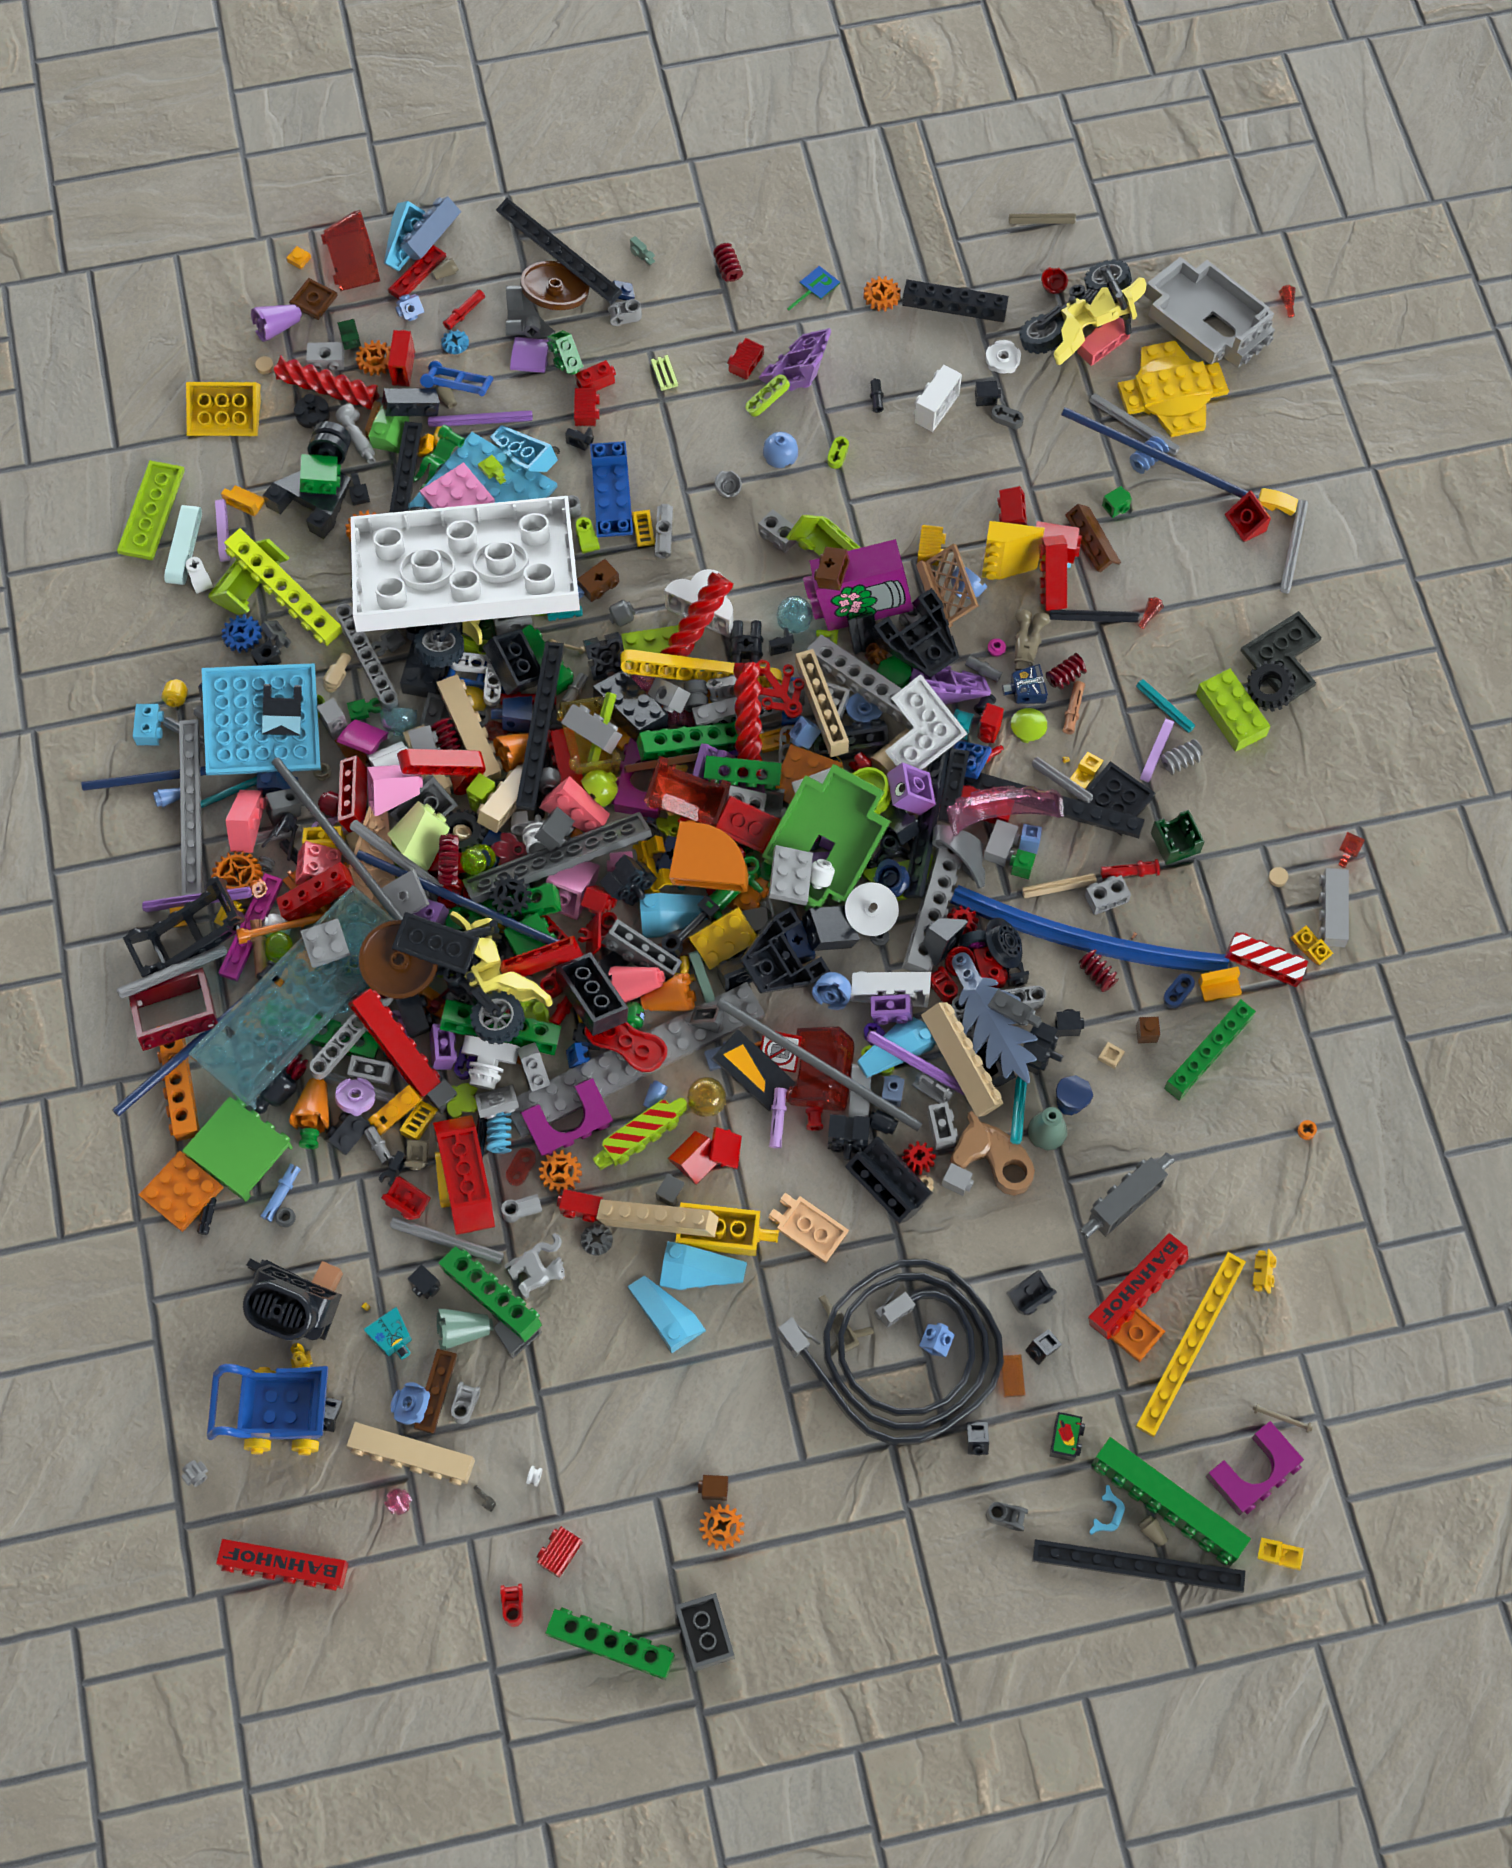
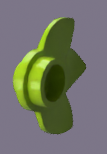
(668, 825)
(463, 1101)

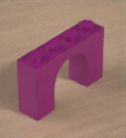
(628, 798)
(594, 1116)
(1243, 1495)

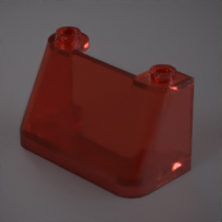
(351, 252)
(685, 794)
(813, 1086)

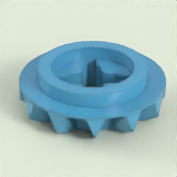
(450, 347)

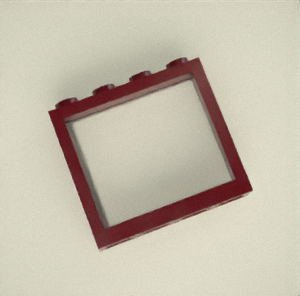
(179, 1029)

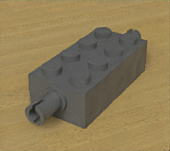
(1128, 1196)

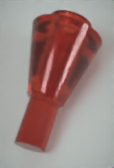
(1287, 295)
(1153, 607)

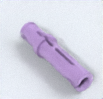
(777, 1117)

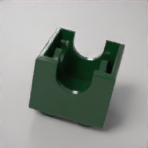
(1177, 837)

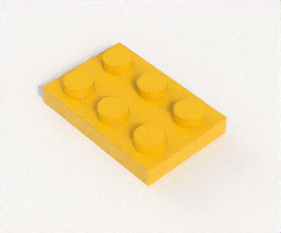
(723, 938)

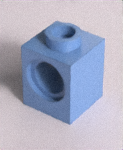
(804, 733)

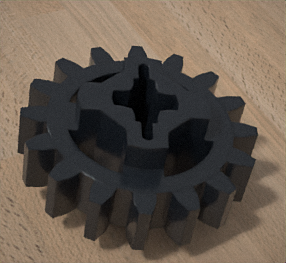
(504, 899)

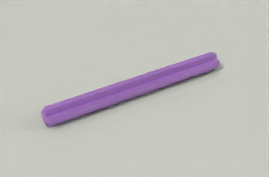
(484, 418)
(180, 901)
(914, 1061)

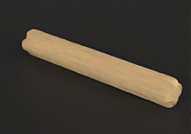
(1057, 886)

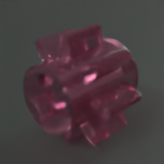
(398, 1501)

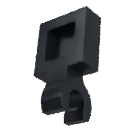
(359, 491)
(395, 1165)

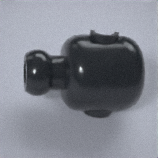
(277, 1092)

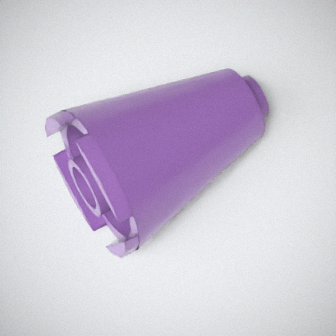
(274, 319)

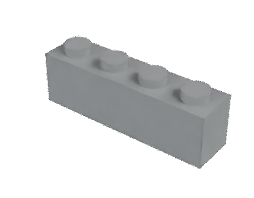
(1334, 907)

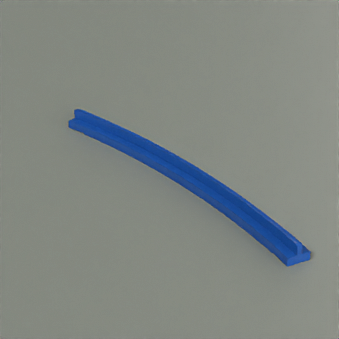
(1087, 940)

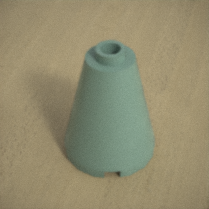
(1047, 1129)
(461, 1327)

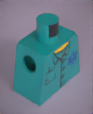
(390, 1334)

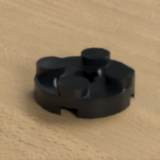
(308, 403)

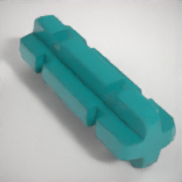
(564, 615)

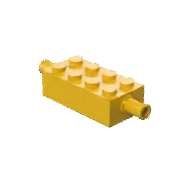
(735, 1233)

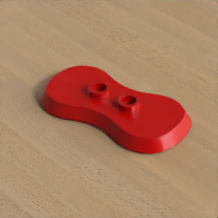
(640, 1049)

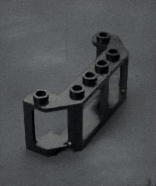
(215, 890)

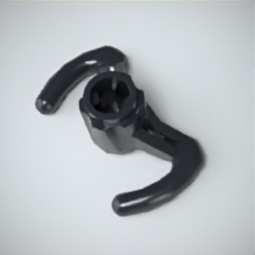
(890, 849)

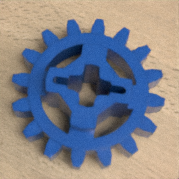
(241, 635)

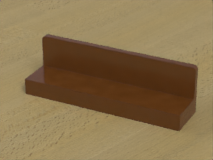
(1093, 537)

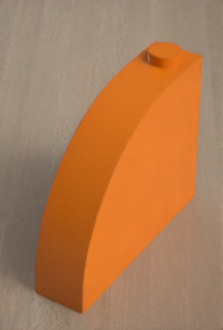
(707, 859)

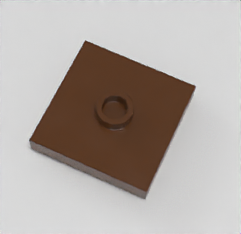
(313, 298)

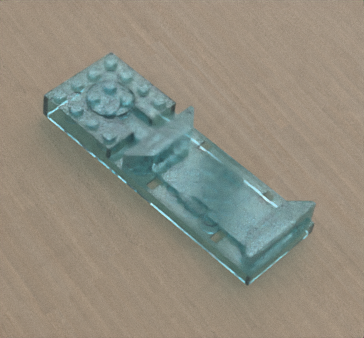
(280, 1021)

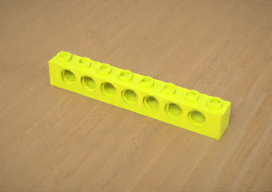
(241, 541)

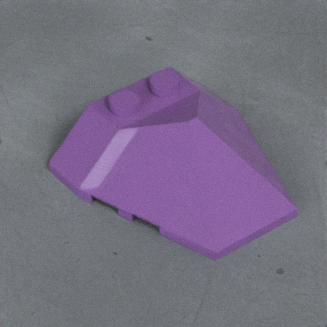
(801, 362)
(955, 686)

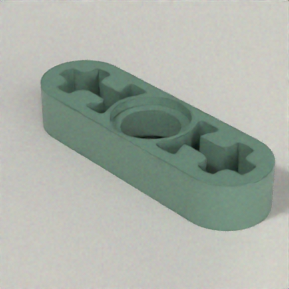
(701, 976)

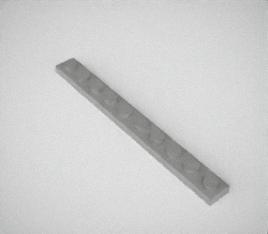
(190, 807)

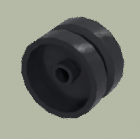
(329, 440)

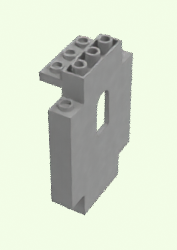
(1189, 295)

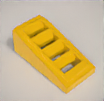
(644, 514)
(405, 1131)

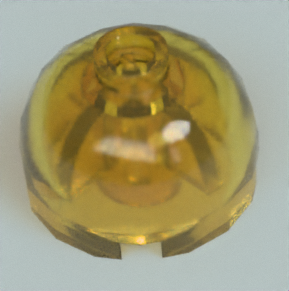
(706, 1097)

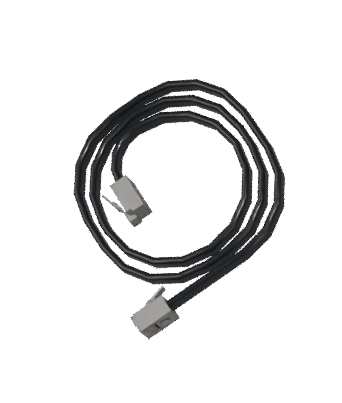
(795, 1340)

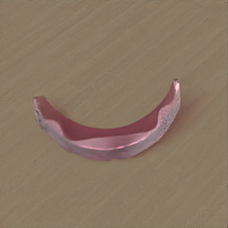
(1001, 802)

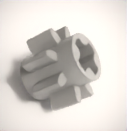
(194, 1473)

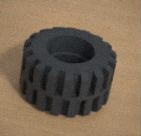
(1269, 671)
(469, 820)

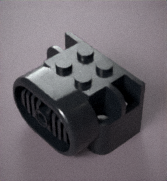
(289, 1305)

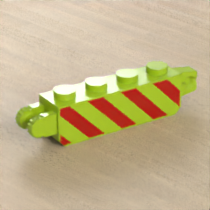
(640, 1132)

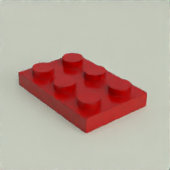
(747, 824)

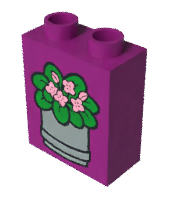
(871, 584)

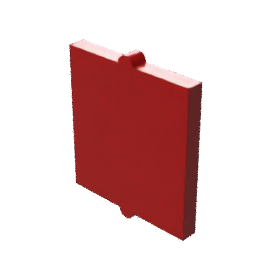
(725, 1148)

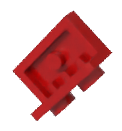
(406, 1199)

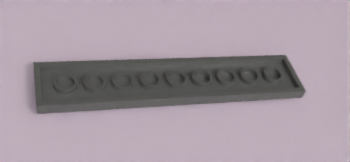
(571, 853)

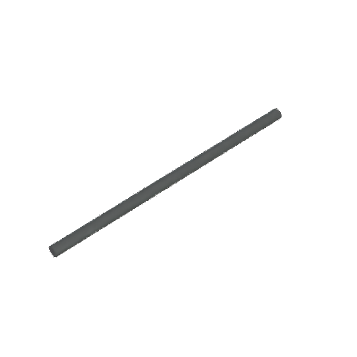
(337, 839)
(819, 1064)

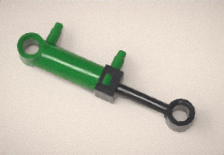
(711, 908)

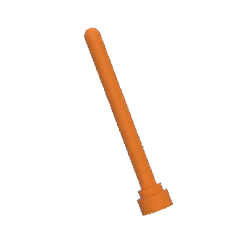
(244, 935)

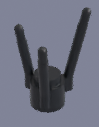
(285, 824)

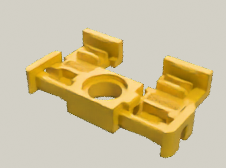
(644, 851)

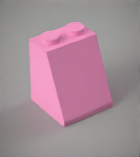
(390, 787)
(572, 886)

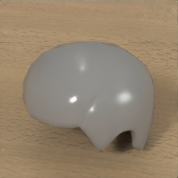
(728, 484)

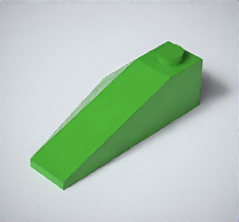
(387, 431)

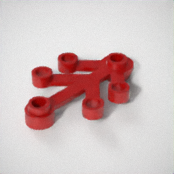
(781, 691)

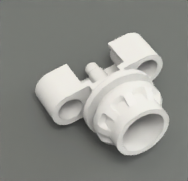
(528, 829)
(486, 1069)

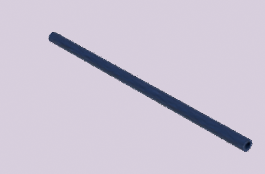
(1157, 454)
(135, 779)
(460, 900)
(165, 1069)

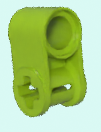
(586, 537)

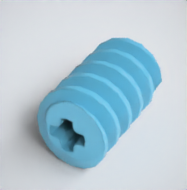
(497, 1133)

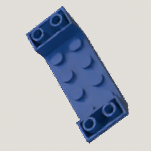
(611, 489)

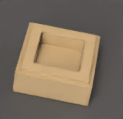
(1111, 1055)

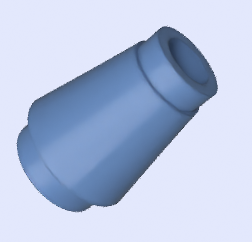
(166, 796)
(655, 1093)

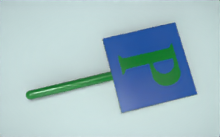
(817, 282)

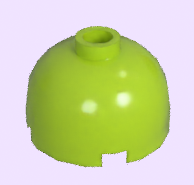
(601, 785)

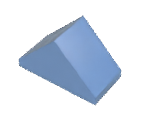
(1030, 838)

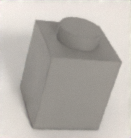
(957, 1179)

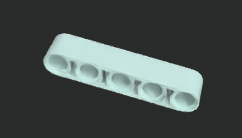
(183, 544)

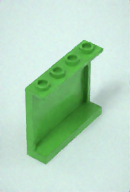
(237, 1147)

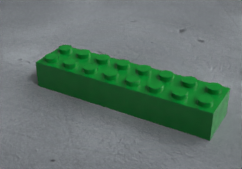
(1170, 1502)

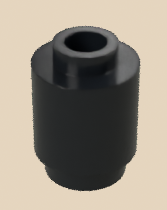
(883, 1122)

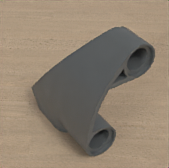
(522, 316)
(966, 847)

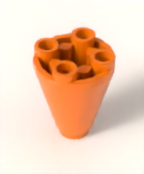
(671, 996)

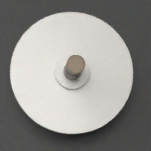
(871, 909)

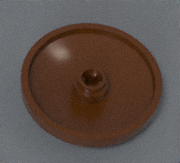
(553, 286)
(389, 970)

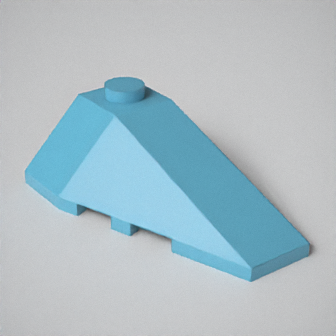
(402, 222)
(524, 450)
(667, 912)
(911, 1036)
(694, 1267)
(668, 1316)

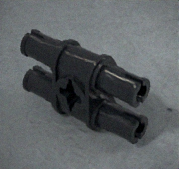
(739, 641)

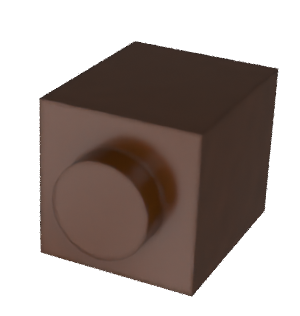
(1148, 1030)
(714, 1487)

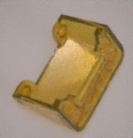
(580, 746)

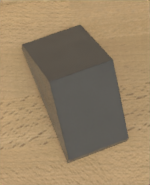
(707, 1017)

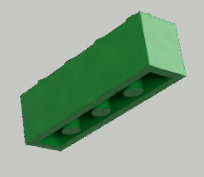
(537, 645)

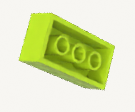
(1232, 709)

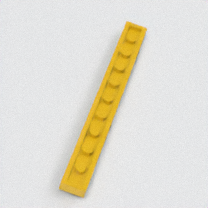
(1190, 1344)

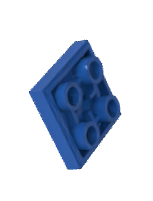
(977, 757)

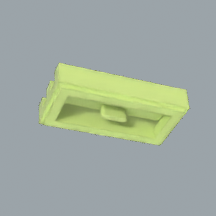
(660, 361)

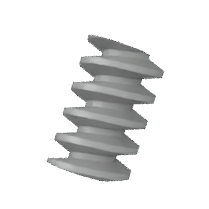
(1182, 755)

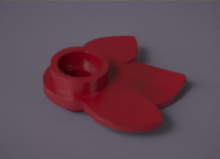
(505, 848)

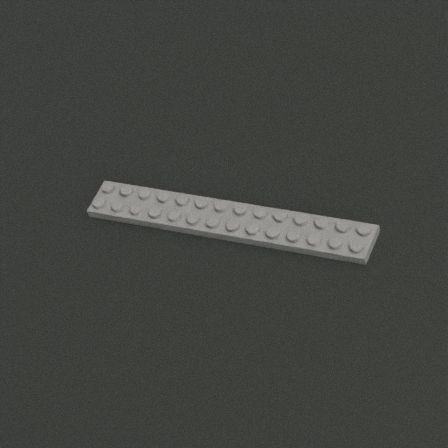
(613, 1071)

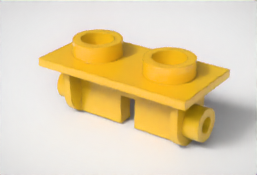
(1266, 1263)
(300, 1357)

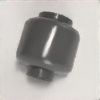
(621, 613)
(549, 780)

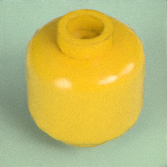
(174, 693)

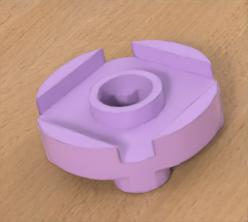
(355, 1105)

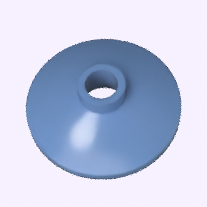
(861, 710)

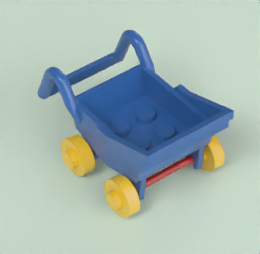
(275, 1406)

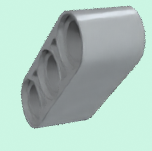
(858, 1105)

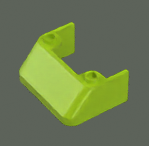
(819, 532)
(238, 585)

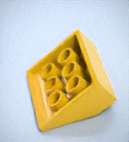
(222, 408)
(1011, 549)

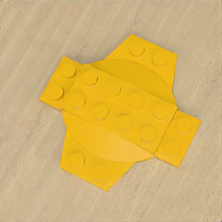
(1173, 388)

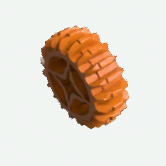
(251, 872)

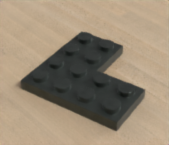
(1282, 645)

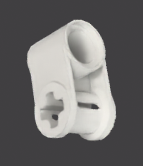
(199, 577)

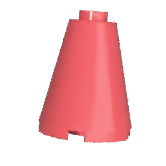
(635, 981)

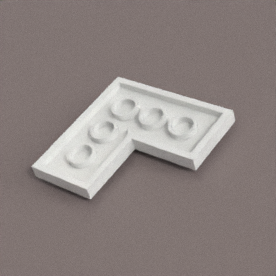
(933, 725)

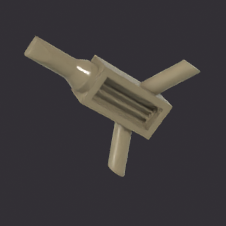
(850, 1336)

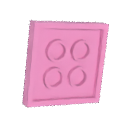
(455, 489)

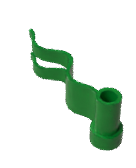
(441, 453)

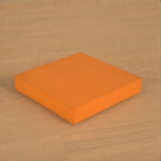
(1138, 1335)

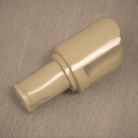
(336, 673)

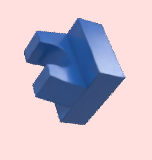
(575, 1055)

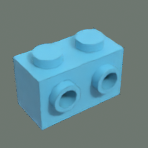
(147, 724)

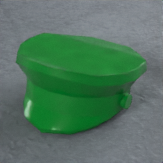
(895, 671)

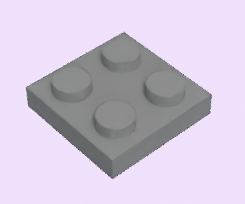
(325, 943)

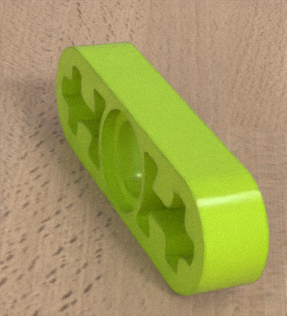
(760, 407)

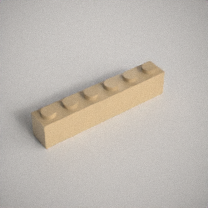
(822, 703)
(467, 723)
(962, 1059)
(657, 1218)
(410, 1453)

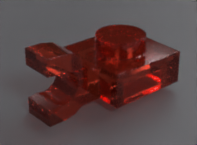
(1351, 847)

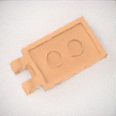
(809, 1227)

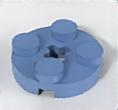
(415, 1412)

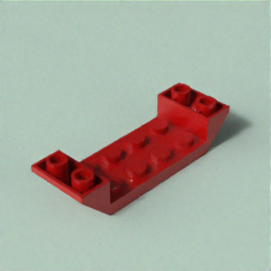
(464, 1174)

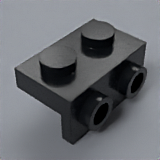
(346, 1132)
(1031, 1293)

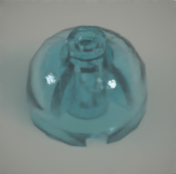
(794, 614)
(398, 720)

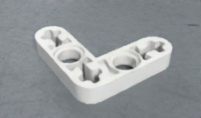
(488, 671)

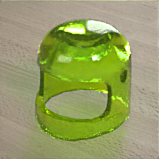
(474, 861)
(277, 945)

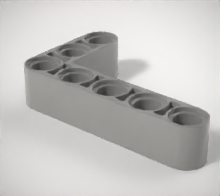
(1023, 993)

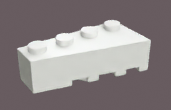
(891, 983)

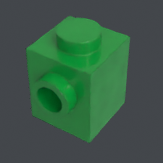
(1117, 501)
(1022, 864)

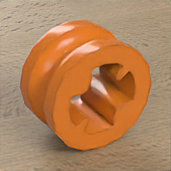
(1307, 1136)

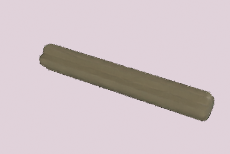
(1042, 218)

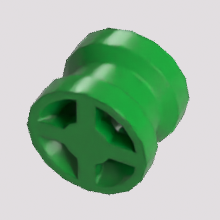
(309, 1138)

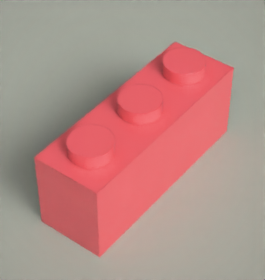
(1103, 341)

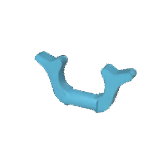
(1120, 1508)

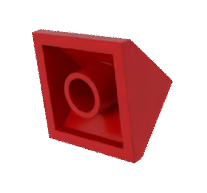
(1248, 517)
(693, 1157)

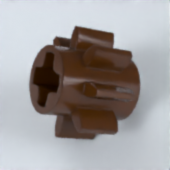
(875, 654)

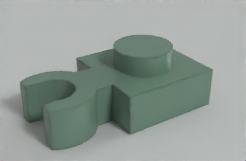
(639, 249)

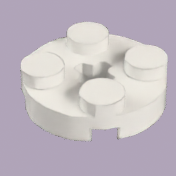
(1000, 365)

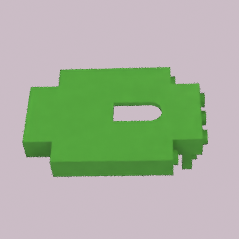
(842, 813)

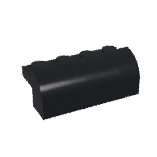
(889, 1180)

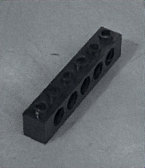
(955, 300)

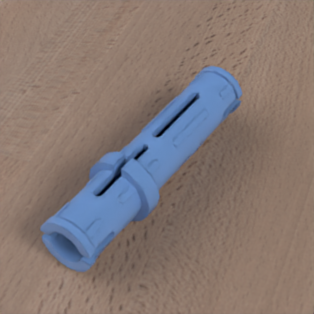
(280, 1192)

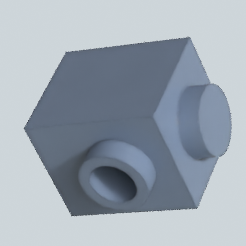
(893, 1089)

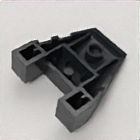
(324, 506)
(923, 644)
(773, 961)

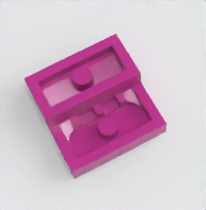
(362, 737)

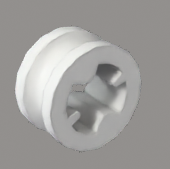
(534, 1476)

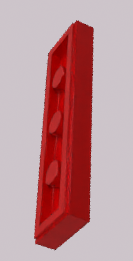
(417, 272)

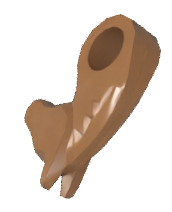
(989, 1142)

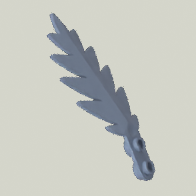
(1002, 1036)

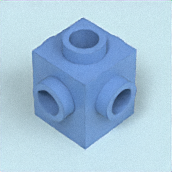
(414, 309)
(937, 1339)

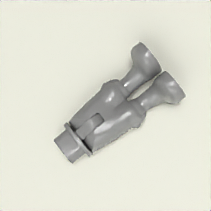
(347, 417)

